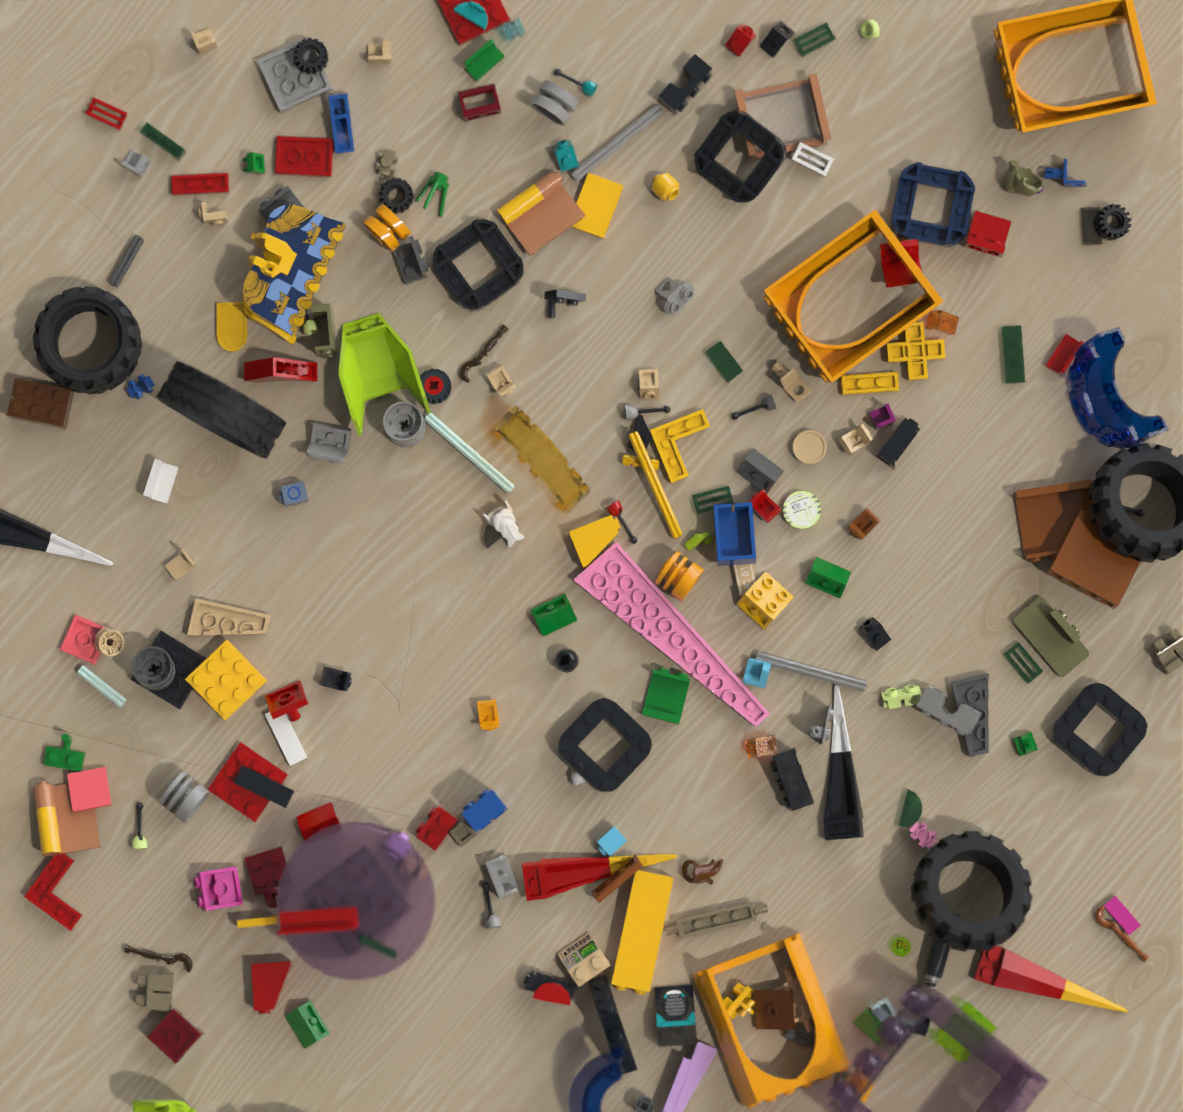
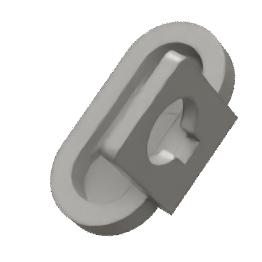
(676, 297)

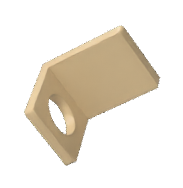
(180, 565)

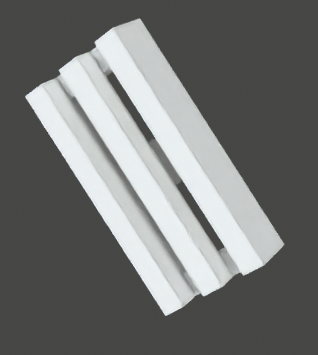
(797, 152)

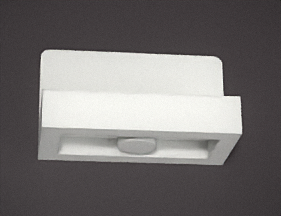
(160, 481)

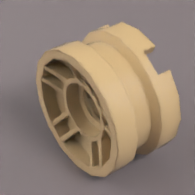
(116, 643)

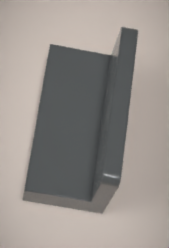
(760, 470)

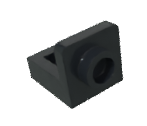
(874, 633)
(335, 679)

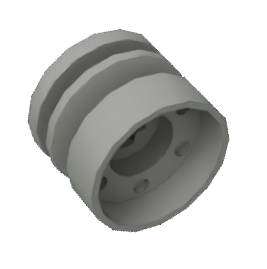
(400, 414)
(184, 797)

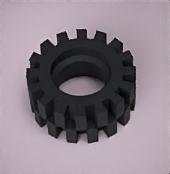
(310, 45)
(396, 184)
(1121, 216)

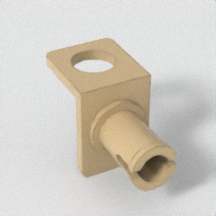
(790, 380)

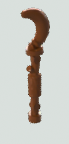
(1125, 938)

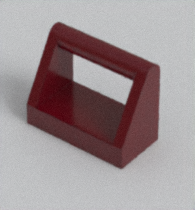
(481, 111)

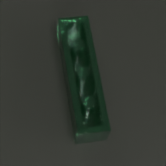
(163, 141)

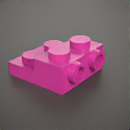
(218, 889)

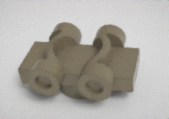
(387, 159)

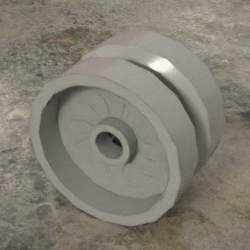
(554, 102)

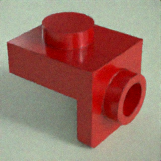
(740, 39)
(764, 506)

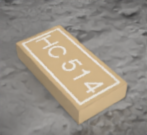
(744, 577)

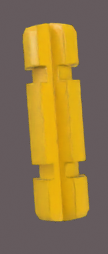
(634, 461)

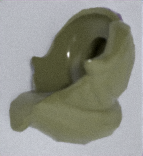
(1022, 180)

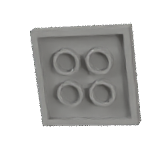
(287, 82)

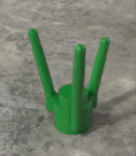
(437, 182)

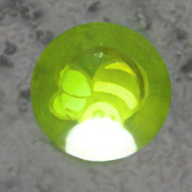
(901, 946)

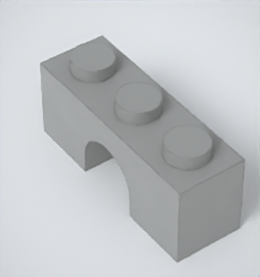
(933, 704)

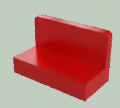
(1063, 355)
(317, 820)

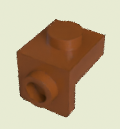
(863, 524)

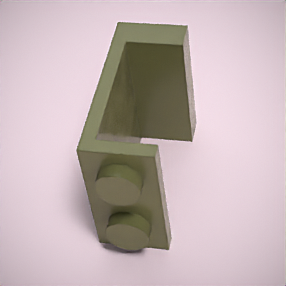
(326, 311)

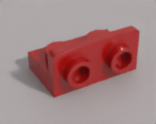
(436, 827)

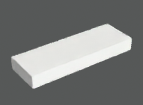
(287, 738)

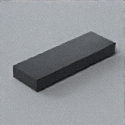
(264, 787)

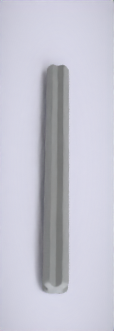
(617, 142)
(812, 671)

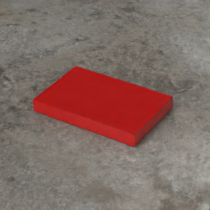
(304, 156)

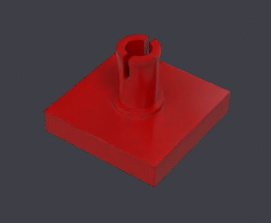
(287, 701)

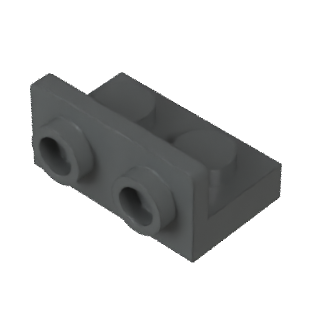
(282, 197)

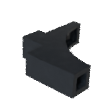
(611, 1021)

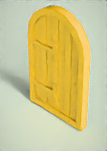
(231, 326)

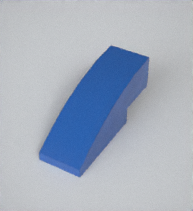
(341, 122)

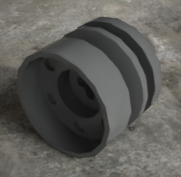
(143, 664)

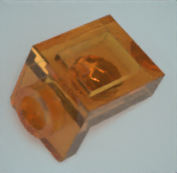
(761, 746)

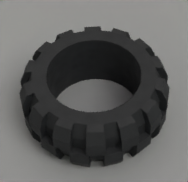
(1111, 516)
(1001, 862)

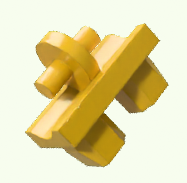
(742, 1003)

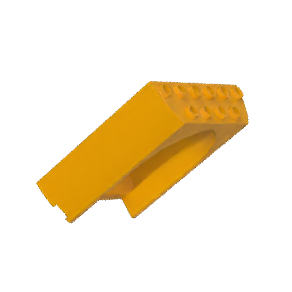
(1022, 34)
(789, 292)
(750, 1081)

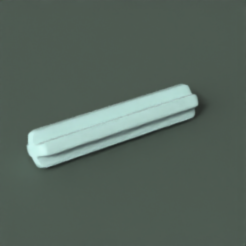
(101, 686)

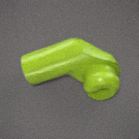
(697, 538)

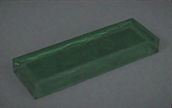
(1013, 354)

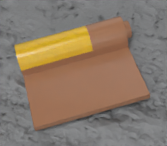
(541, 213)
(58, 826)

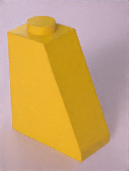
(594, 538)

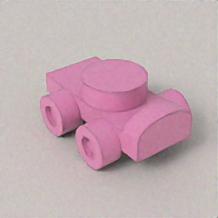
(926, 838)

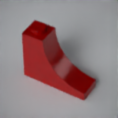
(280, 370)

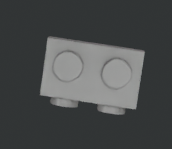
(329, 443)

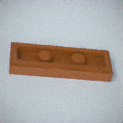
(617, 878)

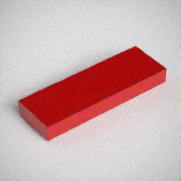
(200, 184)

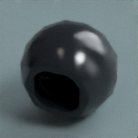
(566, 660)

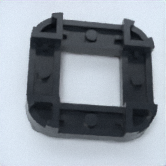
(723, 178)
(463, 241)
(622, 723)
(1082, 752)

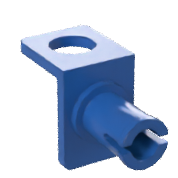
(1062, 173)

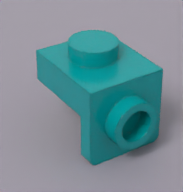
(565, 155)

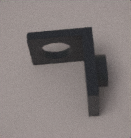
(776, 39)

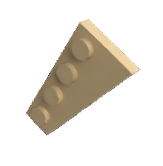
(220, 619)

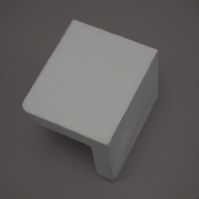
(136, 163)

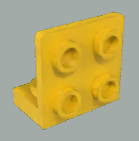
(764, 600)

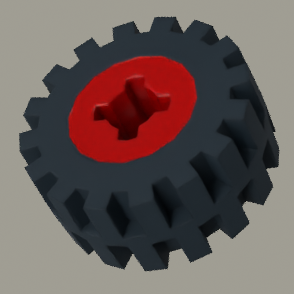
(438, 391)

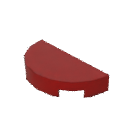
(552, 993)

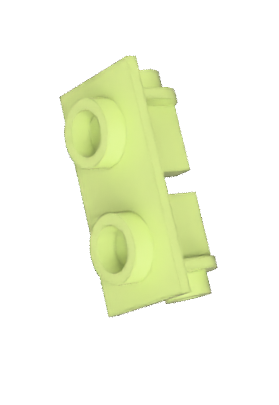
(892, 697)

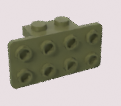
(1052, 636)

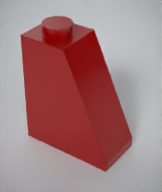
(268, 984)

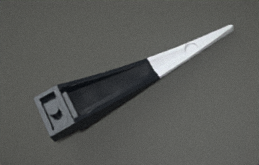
(26, 535)
(843, 804)

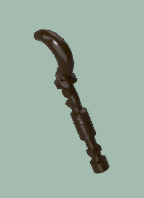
(477, 361)
(170, 960)

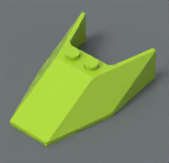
(375, 364)

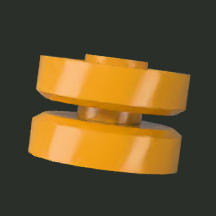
(387, 228)

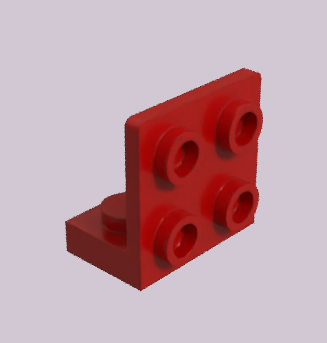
(988, 234)
(893, 269)

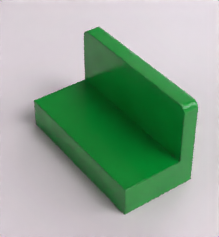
(483, 60)
(828, 577)
(554, 614)
(307, 1024)

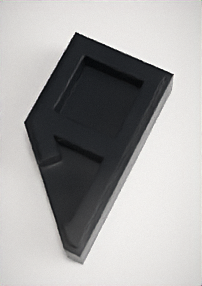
(643, 431)

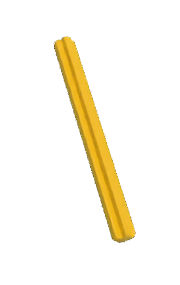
(655, 484)

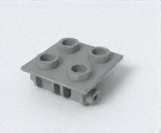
(822, 733)

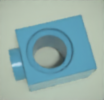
(611, 842)

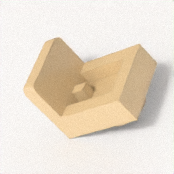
(214, 218)
(500, 381)
(855, 439)

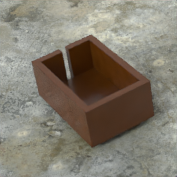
(40, 403)

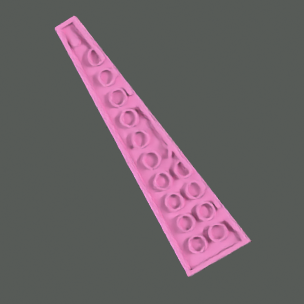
(636, 600)

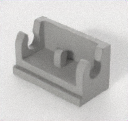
(502, 876)

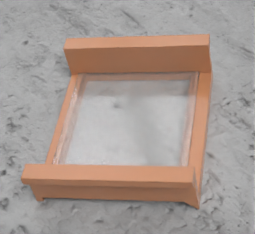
(789, 111)

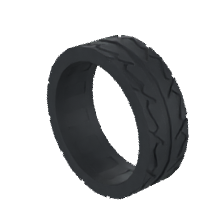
(221, 409)

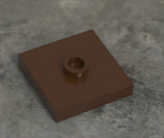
(774, 1009)

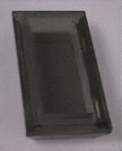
(1089, 234)

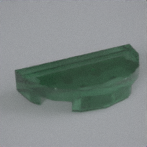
(911, 809)

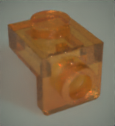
(942, 322)

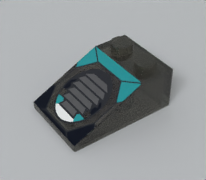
(675, 1015)

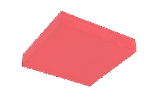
(81, 638)
(89, 789)

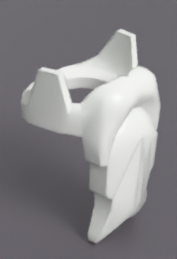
(504, 522)

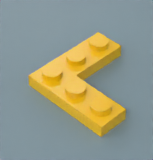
(665, 438)

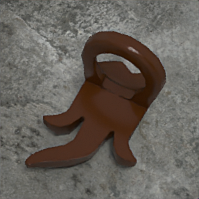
(701, 873)

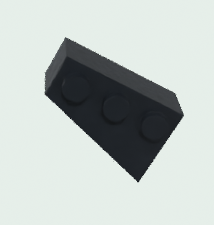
(791, 780)

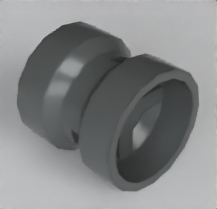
(644, 1104)

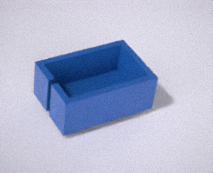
(734, 534)
(484, 810)

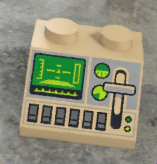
(584, 959)

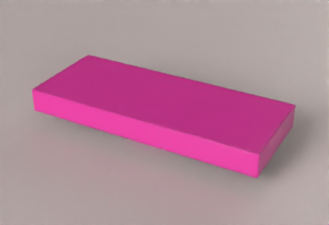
(1122, 915)

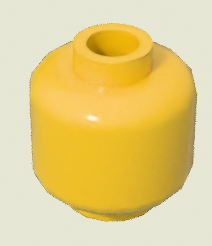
(665, 187)

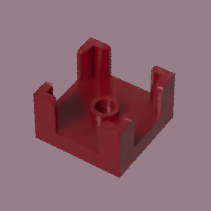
(175, 1035)

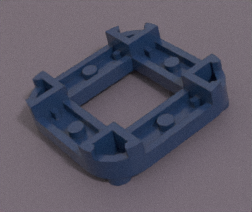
(937, 178)

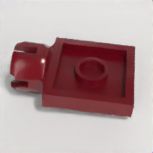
(265, 873)

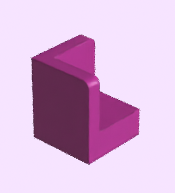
(882, 417)

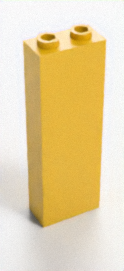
(642, 932)

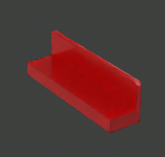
(318, 920)

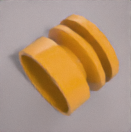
(679, 576)

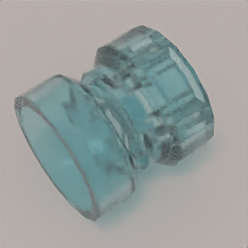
(513, 29)

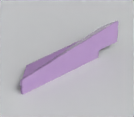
(688, 1077)

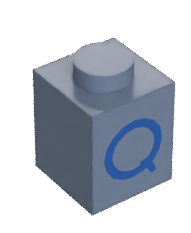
(293, 494)

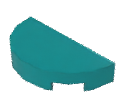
(474, 13)

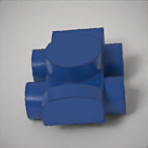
(143, 385)

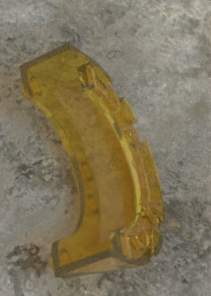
(542, 457)

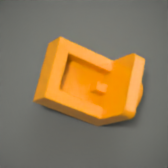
(488, 714)

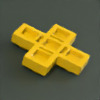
(916, 351)

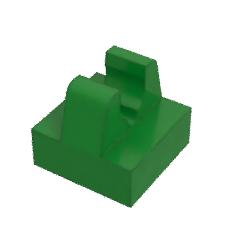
(255, 163)
(1025, 744)

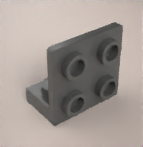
(409, 261)

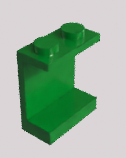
(666, 696)

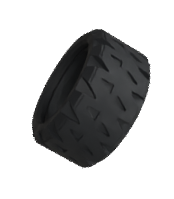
(59, 312)

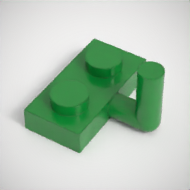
(64, 757)

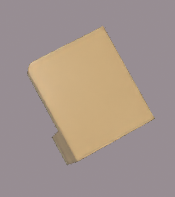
(204, 40)
(379, 53)

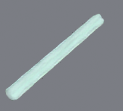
(469, 453)

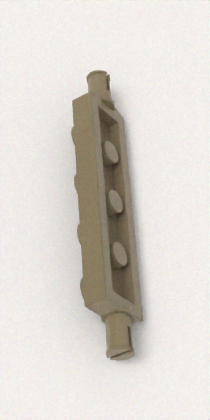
(716, 920)

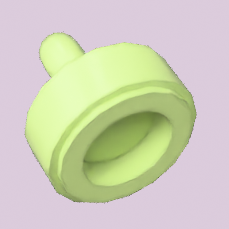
(869, 29)

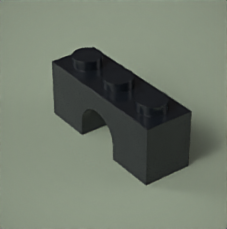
(676, 98)

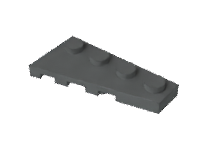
(975, 693)

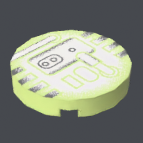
(801, 510)

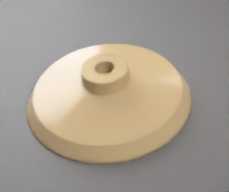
(809, 446)

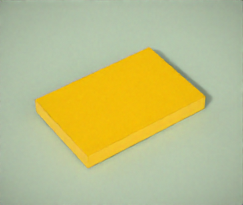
(598, 203)

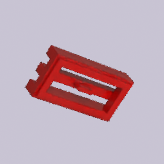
(92, 107)

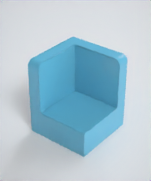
(756, 673)

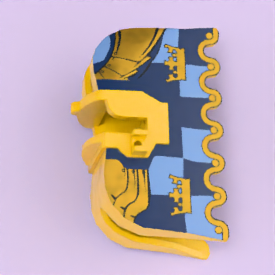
(297, 250)

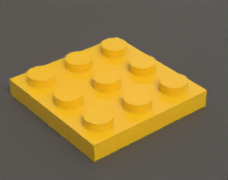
(225, 679)

